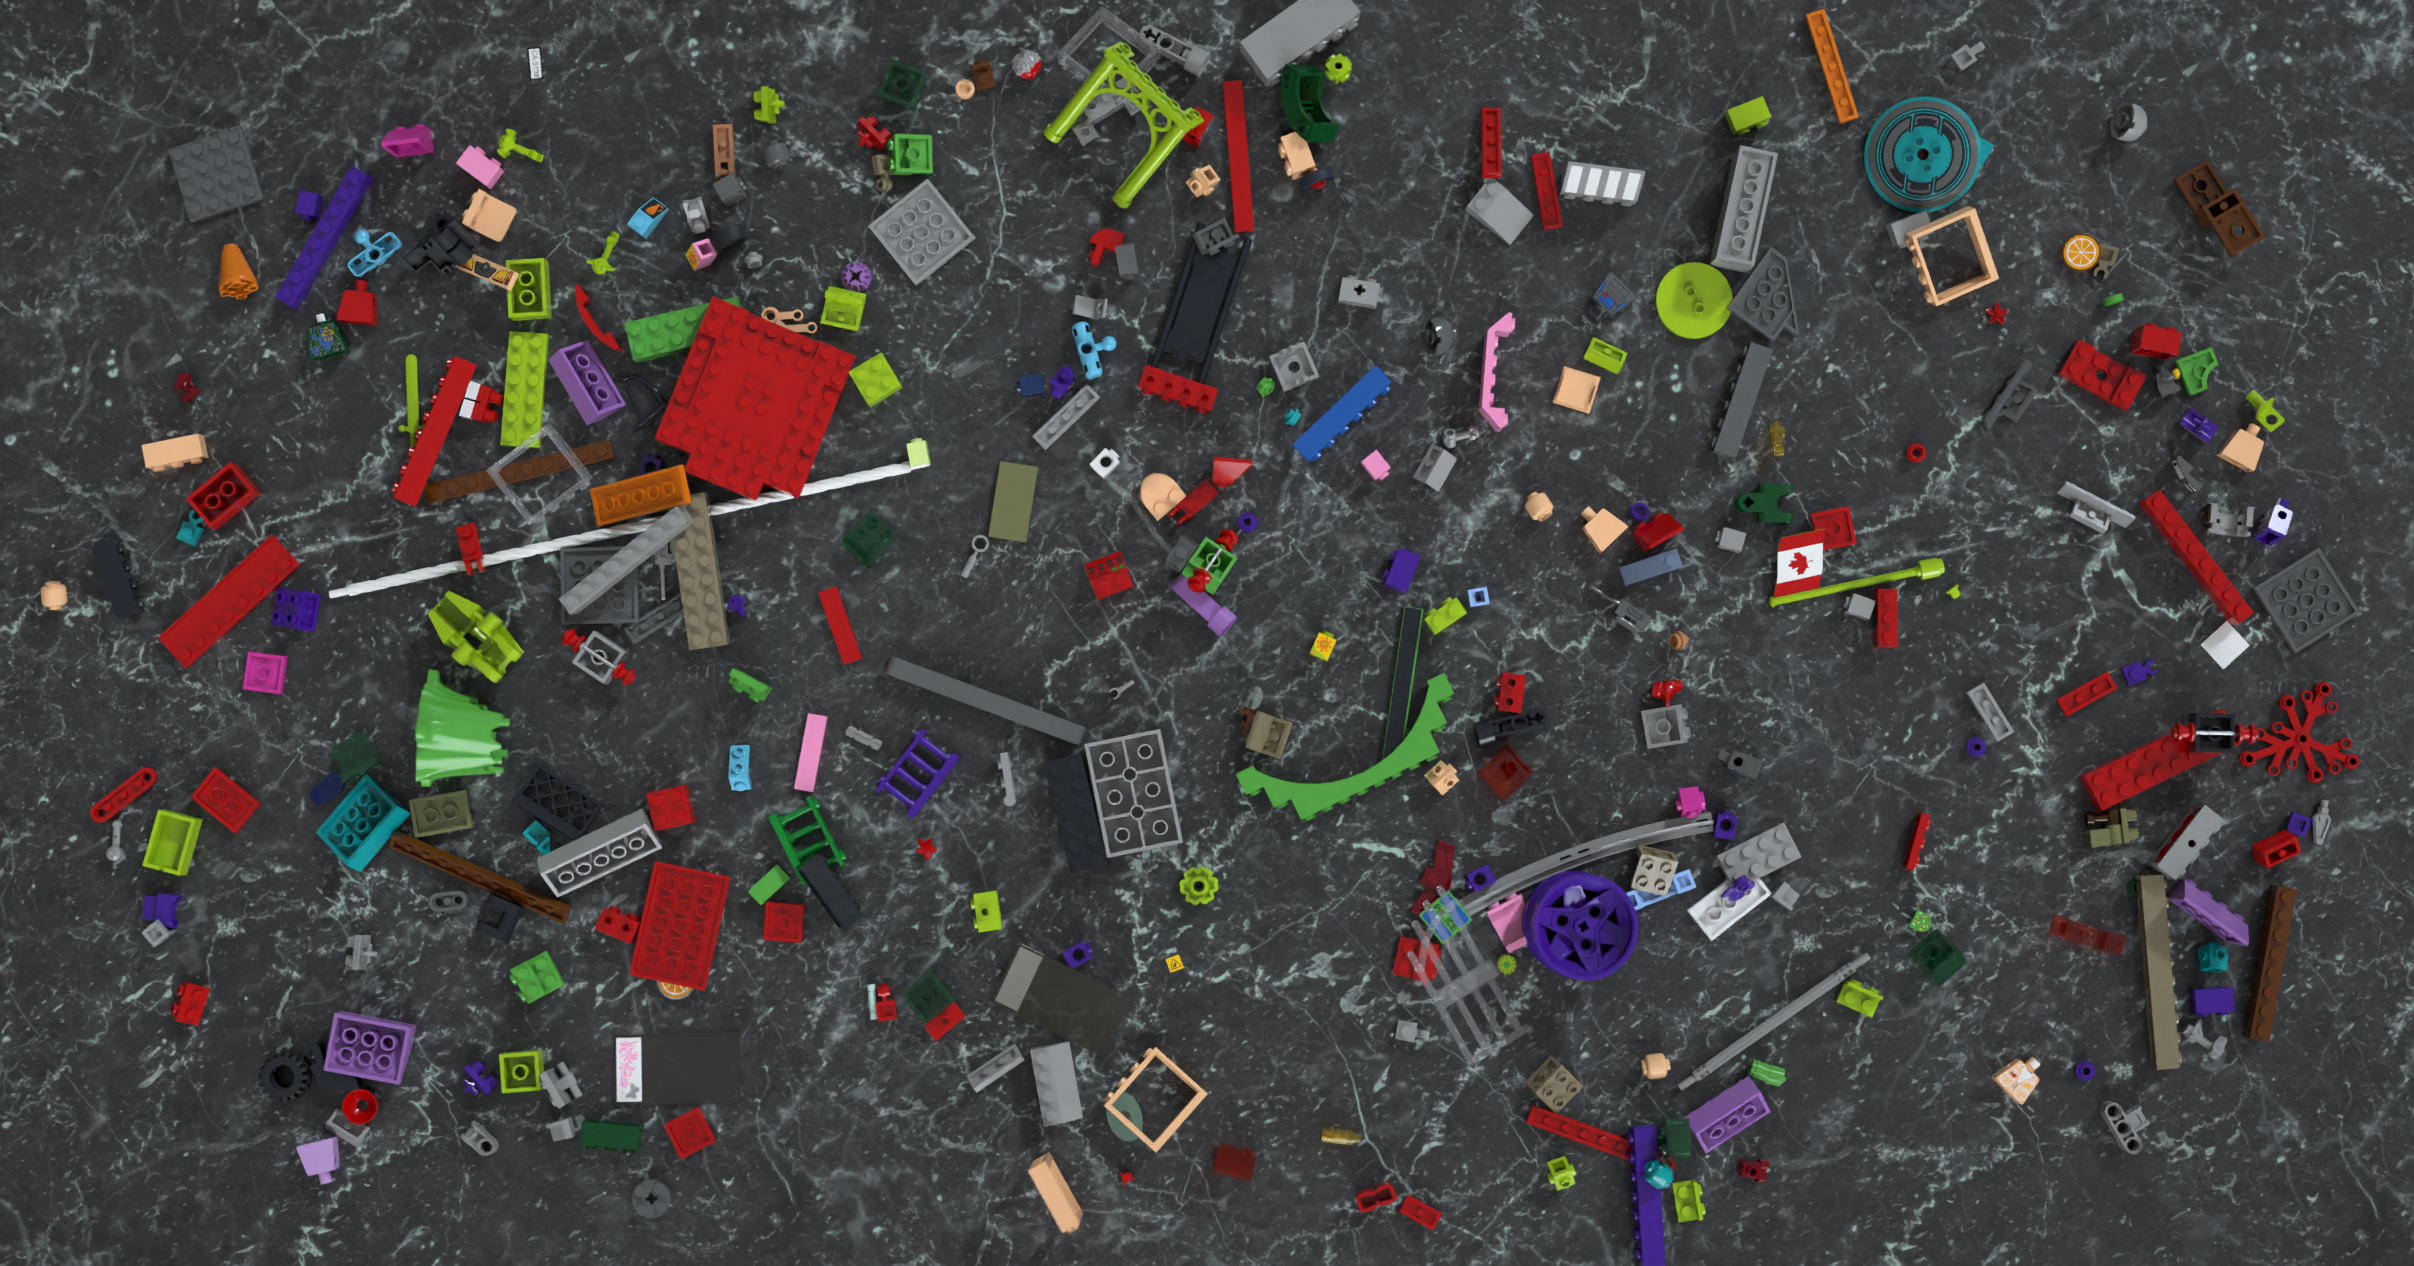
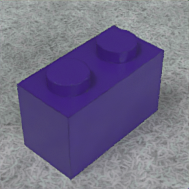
(2212, 1000)

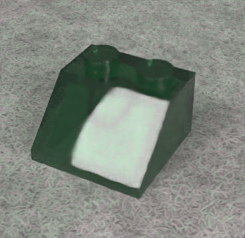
(1937, 957)

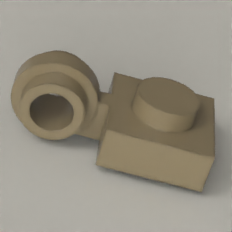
(880, 166)

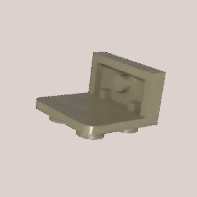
(1268, 735)

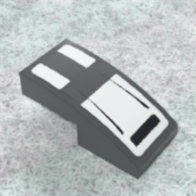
(2182, 470)

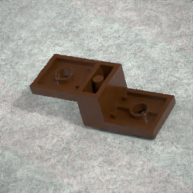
(2219, 208)

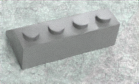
(1056, 1083)

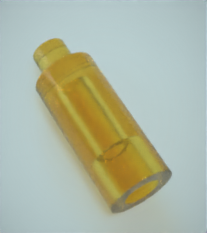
(1339, 1137)

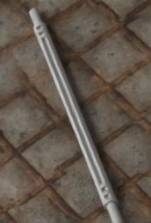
(1774, 1021)

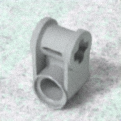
(476, 1138)

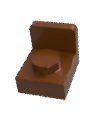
(983, 75)
(1246, 724)

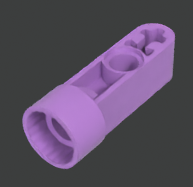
(1219, 618)

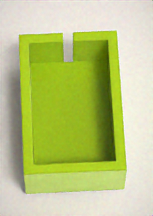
(172, 842)

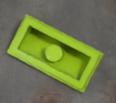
(1605, 355)

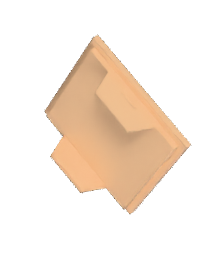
(1576, 390)

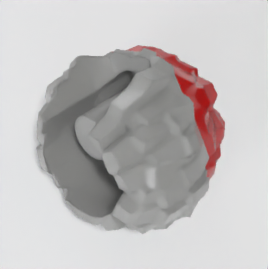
(1026, 64)

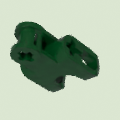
(1765, 503)

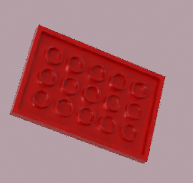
(680, 926)

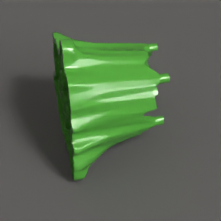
(455, 734)

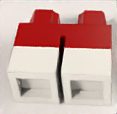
(480, 411)

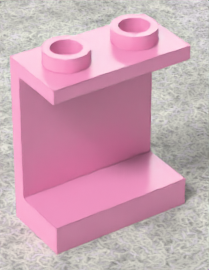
(1508, 921)

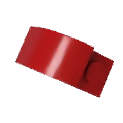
(1104, 240)

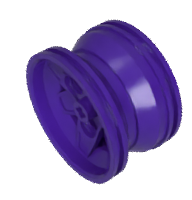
(1568, 936)

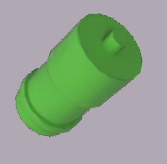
(1765, 1072)

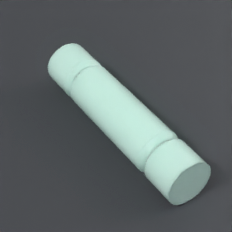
(872, 999)

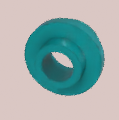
(1292, 416)

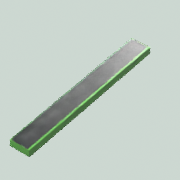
(1403, 679)

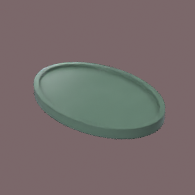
(1130, 1109)

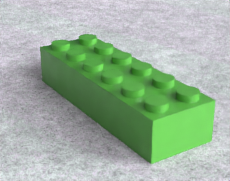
(667, 332)

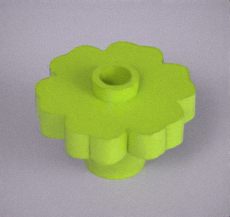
(1195, 895)

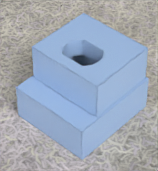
(1483, 596)

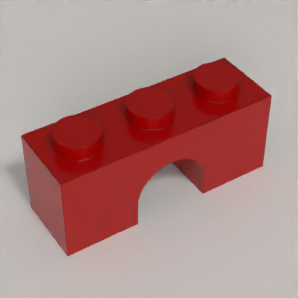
(1887, 618)

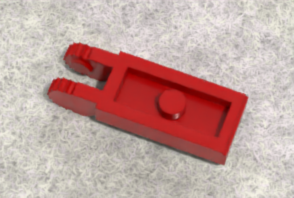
(1194, 501)
(470, 547)

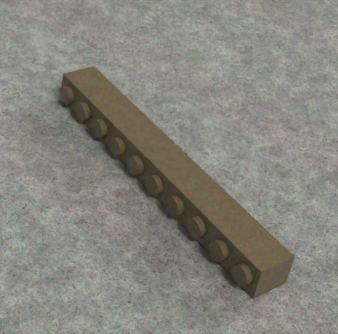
(2157, 971)

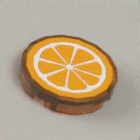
(2081, 252)

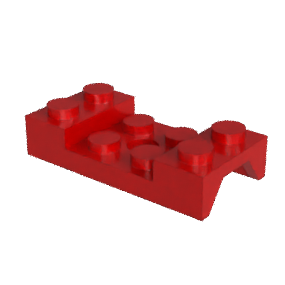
(2120, 382)

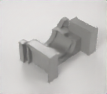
(2228, 523)

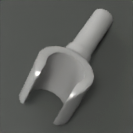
(1122, 688)

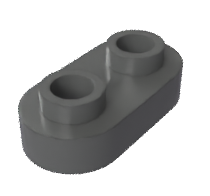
(449, 901)

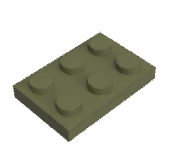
(441, 813)

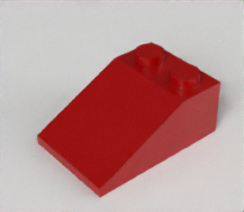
(1656, 531)

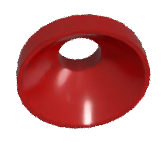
(351, 1109)

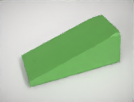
(769, 884)

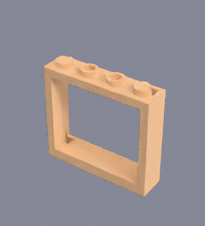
(1981, 247)
(1177, 1121)
(1056, 1193)

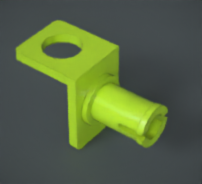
(2264, 409)

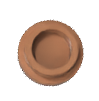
(1678, 640)

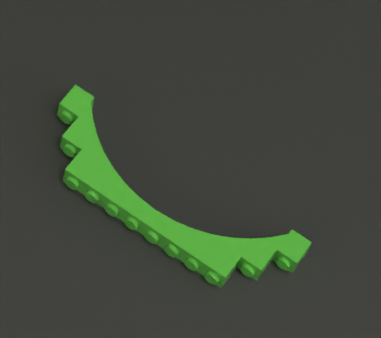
(1415, 747)

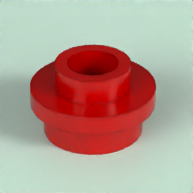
(1922, 452)

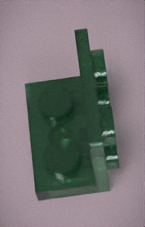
(355, 756)

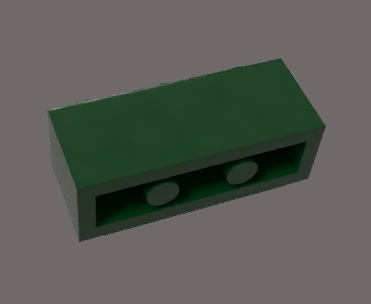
(611, 1135)

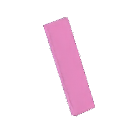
(810, 752)

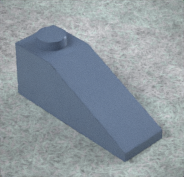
(1651, 567)

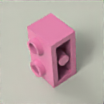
(480, 167)

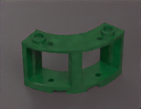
(1323, 126)

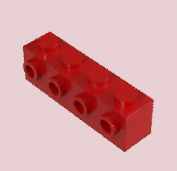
(1177, 388)

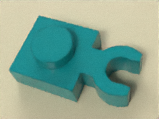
(191, 532)

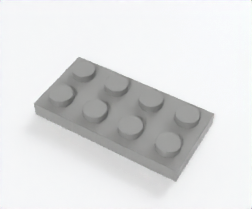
(1759, 855)

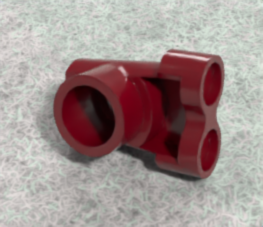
(1754, 1170)

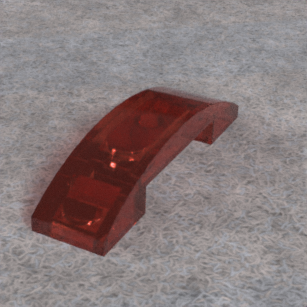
(2087, 935)

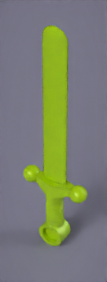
(412, 399)

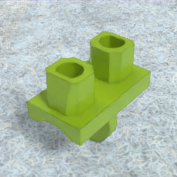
(770, 105)

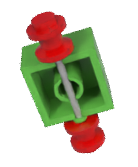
(1211, 563)

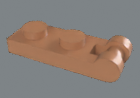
(723, 150)

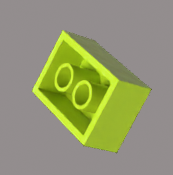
(531, 292)

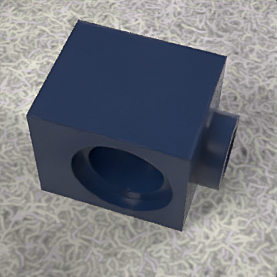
(1031, 385)

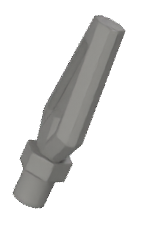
(2321, 822)

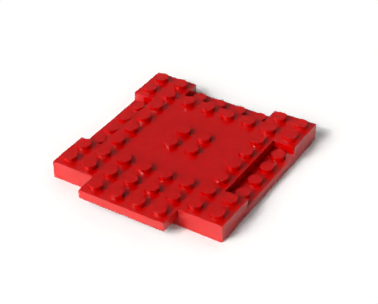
(753, 402)

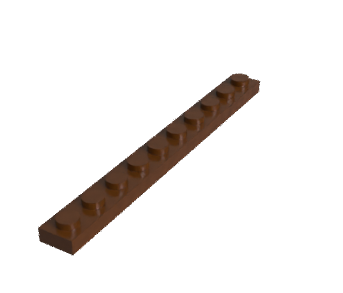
(517, 472)
(479, 877)

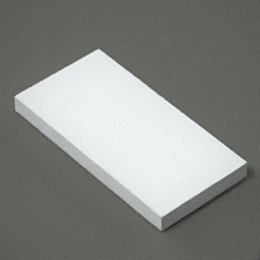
(1718, 914)

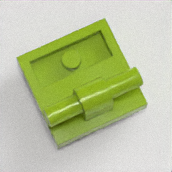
(843, 308)

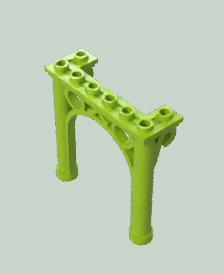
(1118, 57)

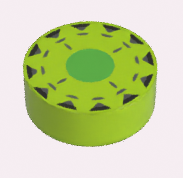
(1506, 964)

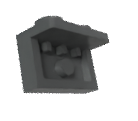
(1214, 236)

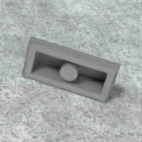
(345, 1129)

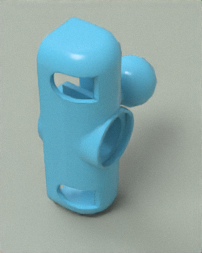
(385, 251)
(1086, 339)

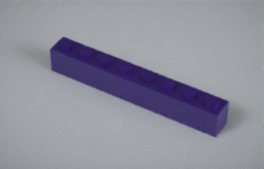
(324, 237)
(1646, 1198)

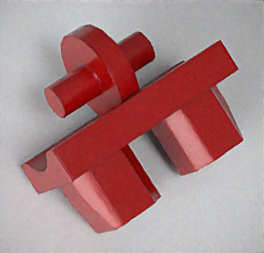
(869, 135)

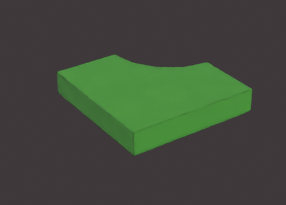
(2195, 370)

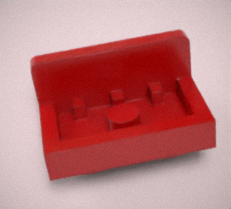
(189, 1003)

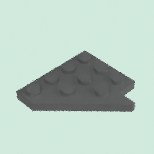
(1767, 298)

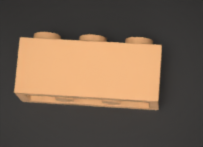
(175, 452)

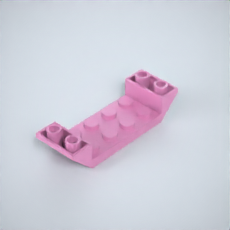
(1494, 416)

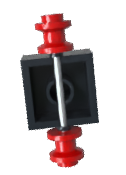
(2213, 733)

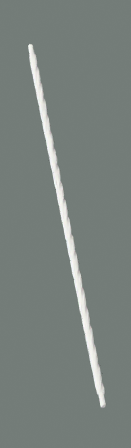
(616, 531)

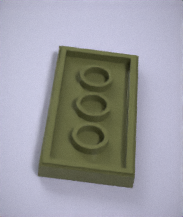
(1013, 501)

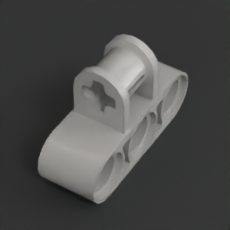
(2133, 1122)

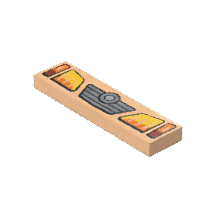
(490, 272)

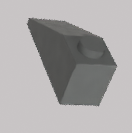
(1127, 261)

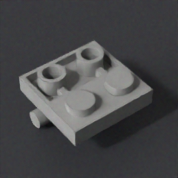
(557, 1087)

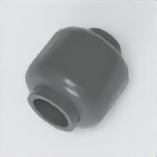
(776, 155)

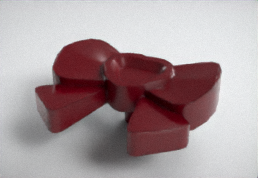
(184, 381)

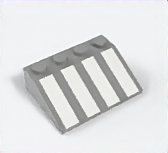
(1601, 183)

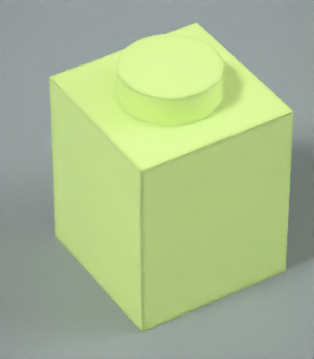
(918, 452)

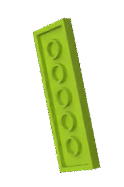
(524, 387)

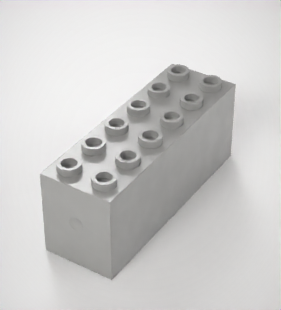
(1297, 35)
(1743, 209)

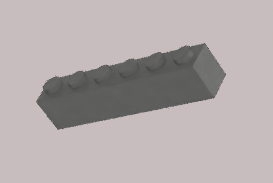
(1742, 400)

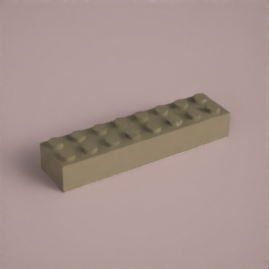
(701, 578)

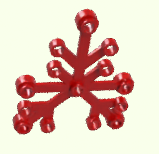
(2279, 746)

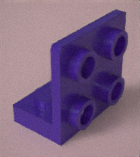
(295, 609)

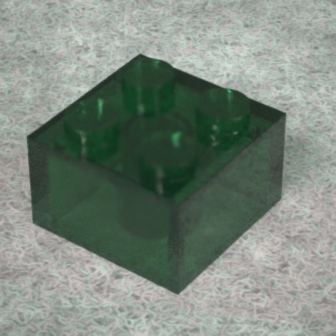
(903, 85)
(928, 996)
(1675, 1141)

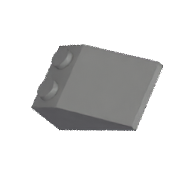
(1499, 211)

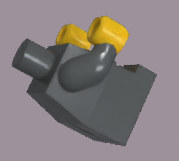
(2165, 381)

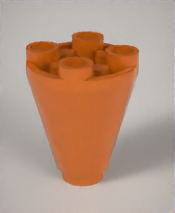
(235, 274)

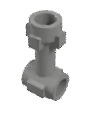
(1450, 436)

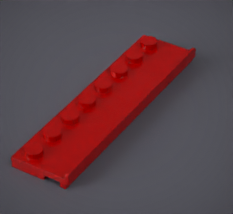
(229, 601)

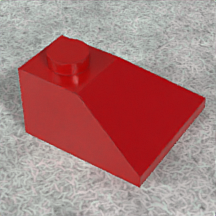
(1229, 470)

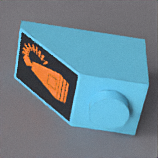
(647, 217)

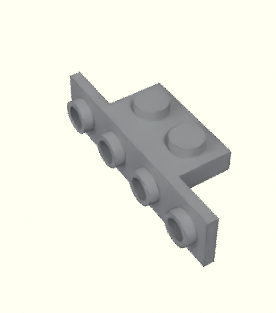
(2093, 510)

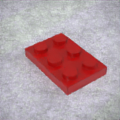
(225, 800)

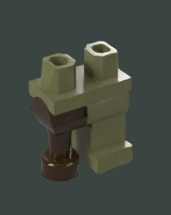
(2116, 827)

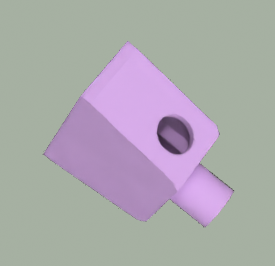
(320, 1158)

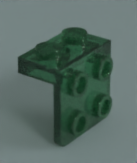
(869, 539)

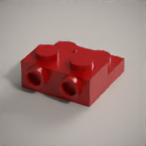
(1403, 965)

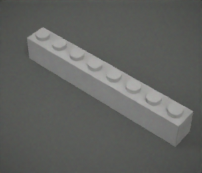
(626, 560)

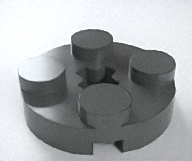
(644, 1207)

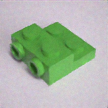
(910, 154)
(744, 682)
(536, 977)

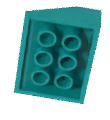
(362, 823)

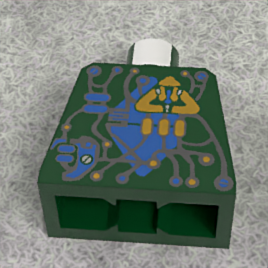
(326, 339)

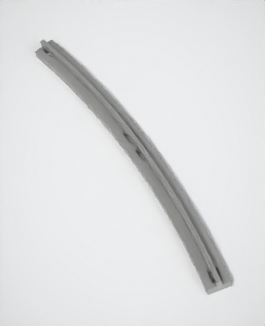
(1597, 848)

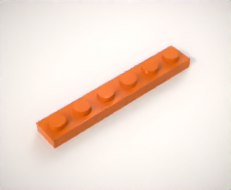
(1831, 66)

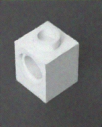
(1105, 471)

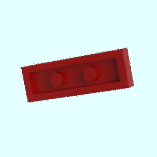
(2086, 694)
(1917, 841)

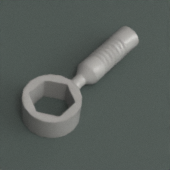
(972, 559)

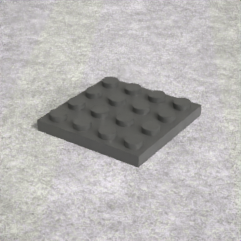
(216, 174)
(2306, 600)
(616, 605)

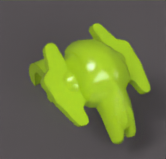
(507, 143)
(601, 265)

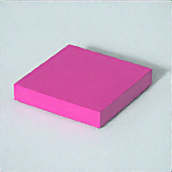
(265, 672)

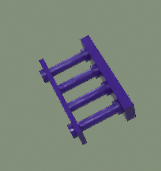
(936, 775)

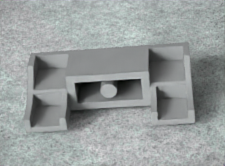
(1097, 111)

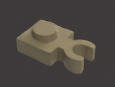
(2108, 258)

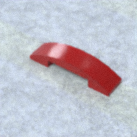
(582, 301)

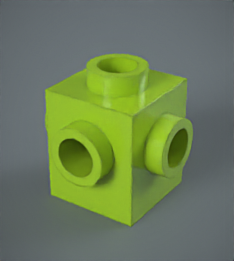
(1338, 74)
(1561, 1173)

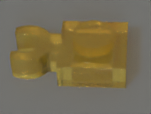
(1777, 435)

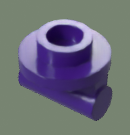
(736, 603)

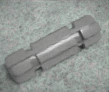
(863, 738)

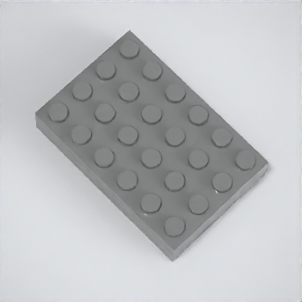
(1133, 793)

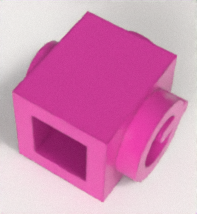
(1690, 802)

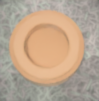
(965, 89)

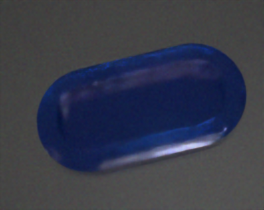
(327, 789)

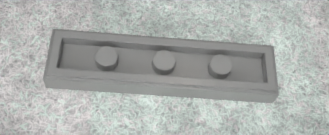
(1066, 417)

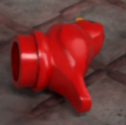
(1666, 690)

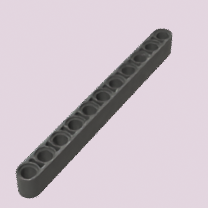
(985, 700)

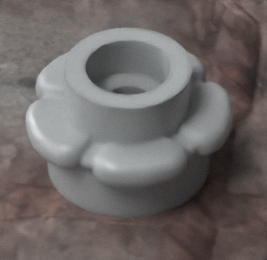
(753, 260)

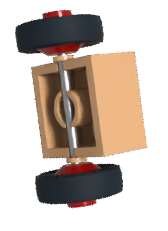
(1299, 159)

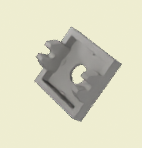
(1295, 353)

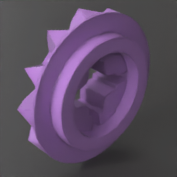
(855, 285)

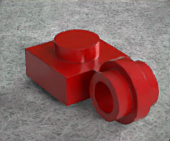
(887, 1008)

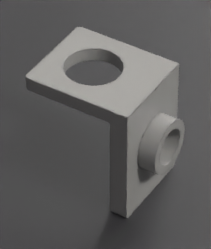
(1089, 307)

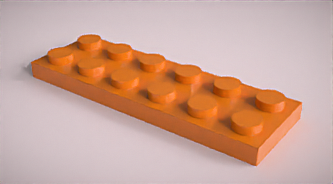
(640, 495)

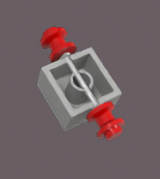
(599, 657)

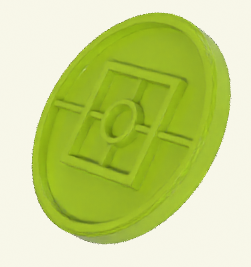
(1693, 300)

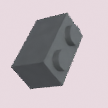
(730, 189)

